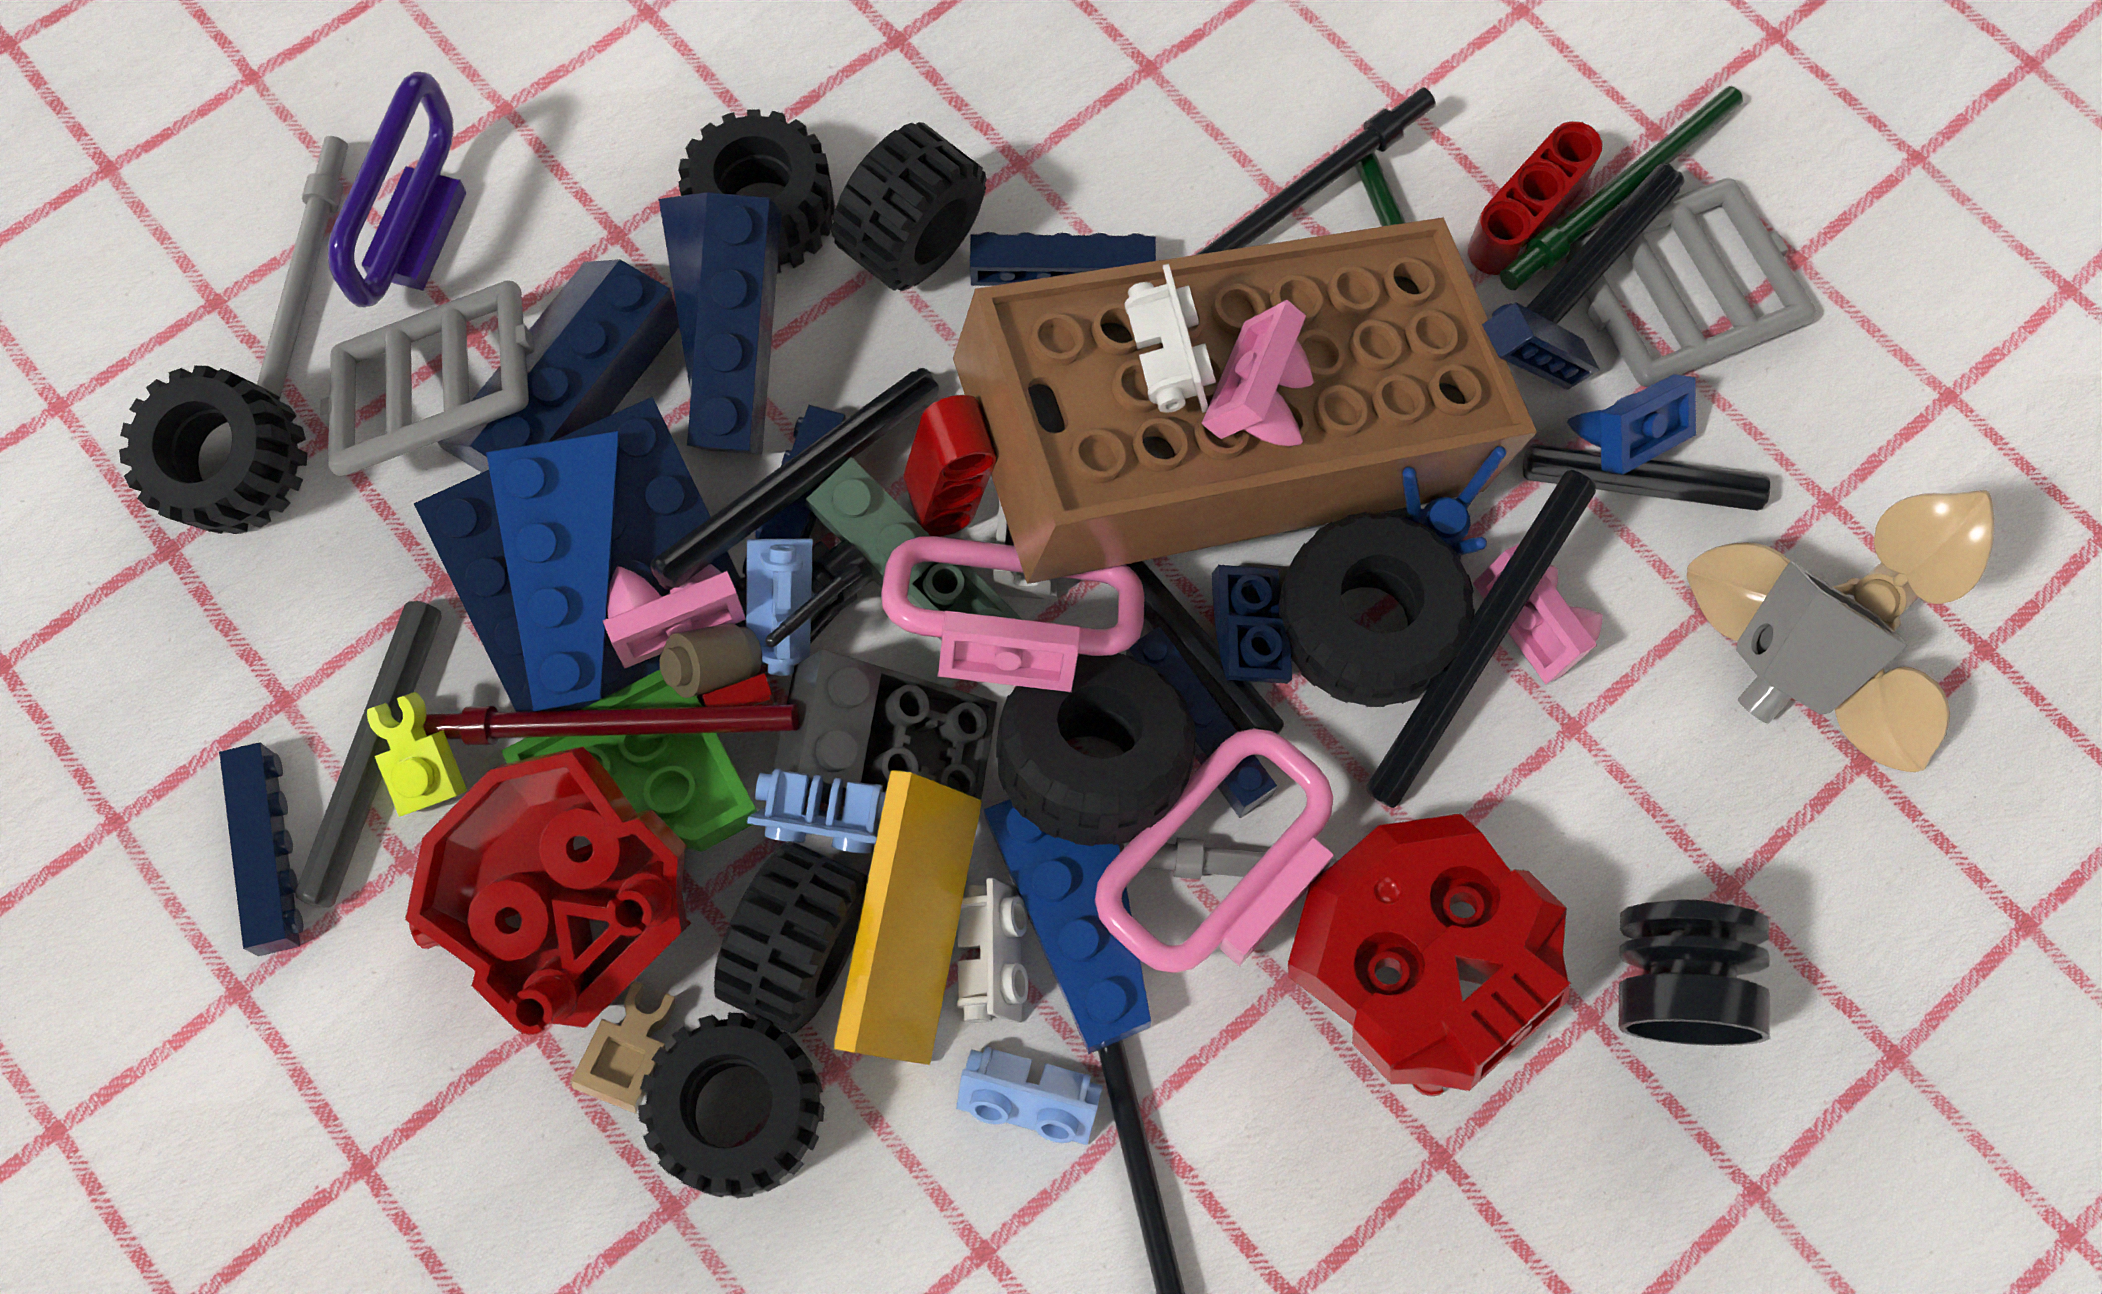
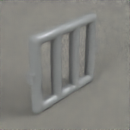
(1747, 328)
(459, 413)

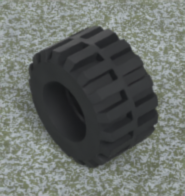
(767, 151)
(908, 206)
(169, 438)
(790, 937)
(685, 1072)

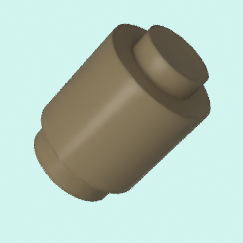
(710, 659)

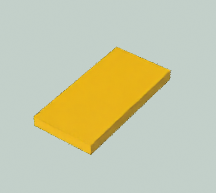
(908, 920)

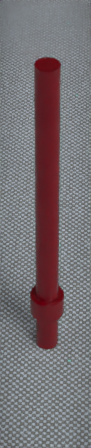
(486, 725)

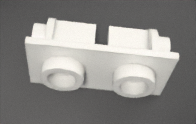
(1178, 368)
(996, 983)

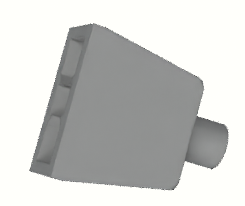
(1811, 646)

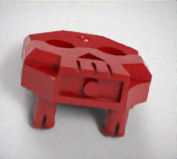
(516, 850)
(1392, 909)

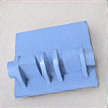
(790, 821)

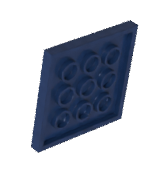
(652, 512)

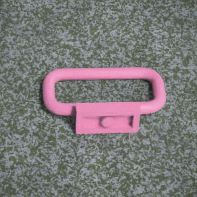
(1000, 647)
(1262, 894)

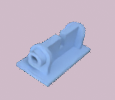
(775, 588)
(997, 1092)

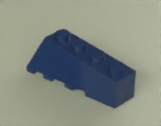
(724, 295)

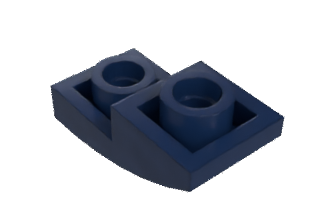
(1249, 625)

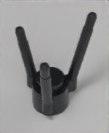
(835, 580)

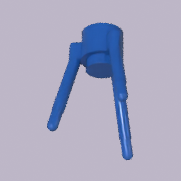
(1449, 515)

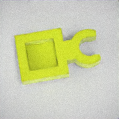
(418, 766)

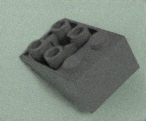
(875, 720)

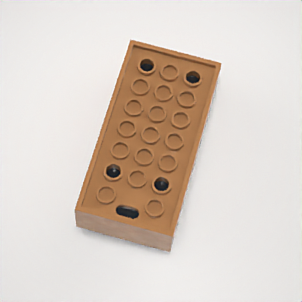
(1112, 481)

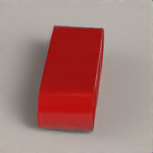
(1543, 176)
(949, 465)

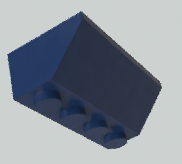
(584, 359)

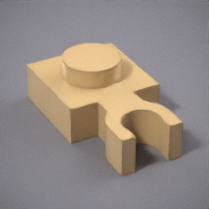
(622, 1054)

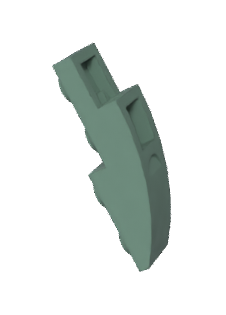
(873, 522)

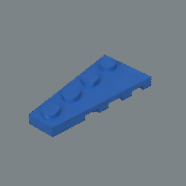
(557, 547)
(1059, 887)

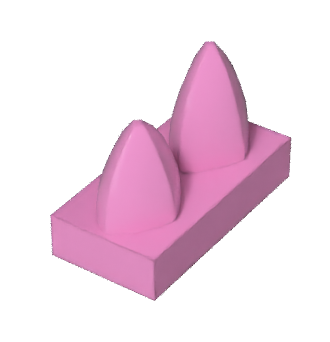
(1260, 361)
(643, 620)
(1547, 628)

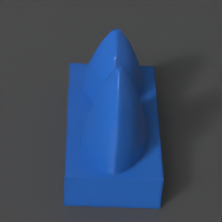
(1641, 424)

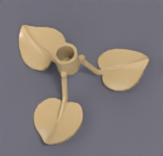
(1927, 550)

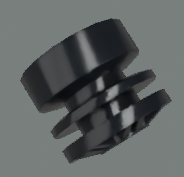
(1694, 968)

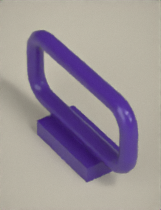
(418, 211)

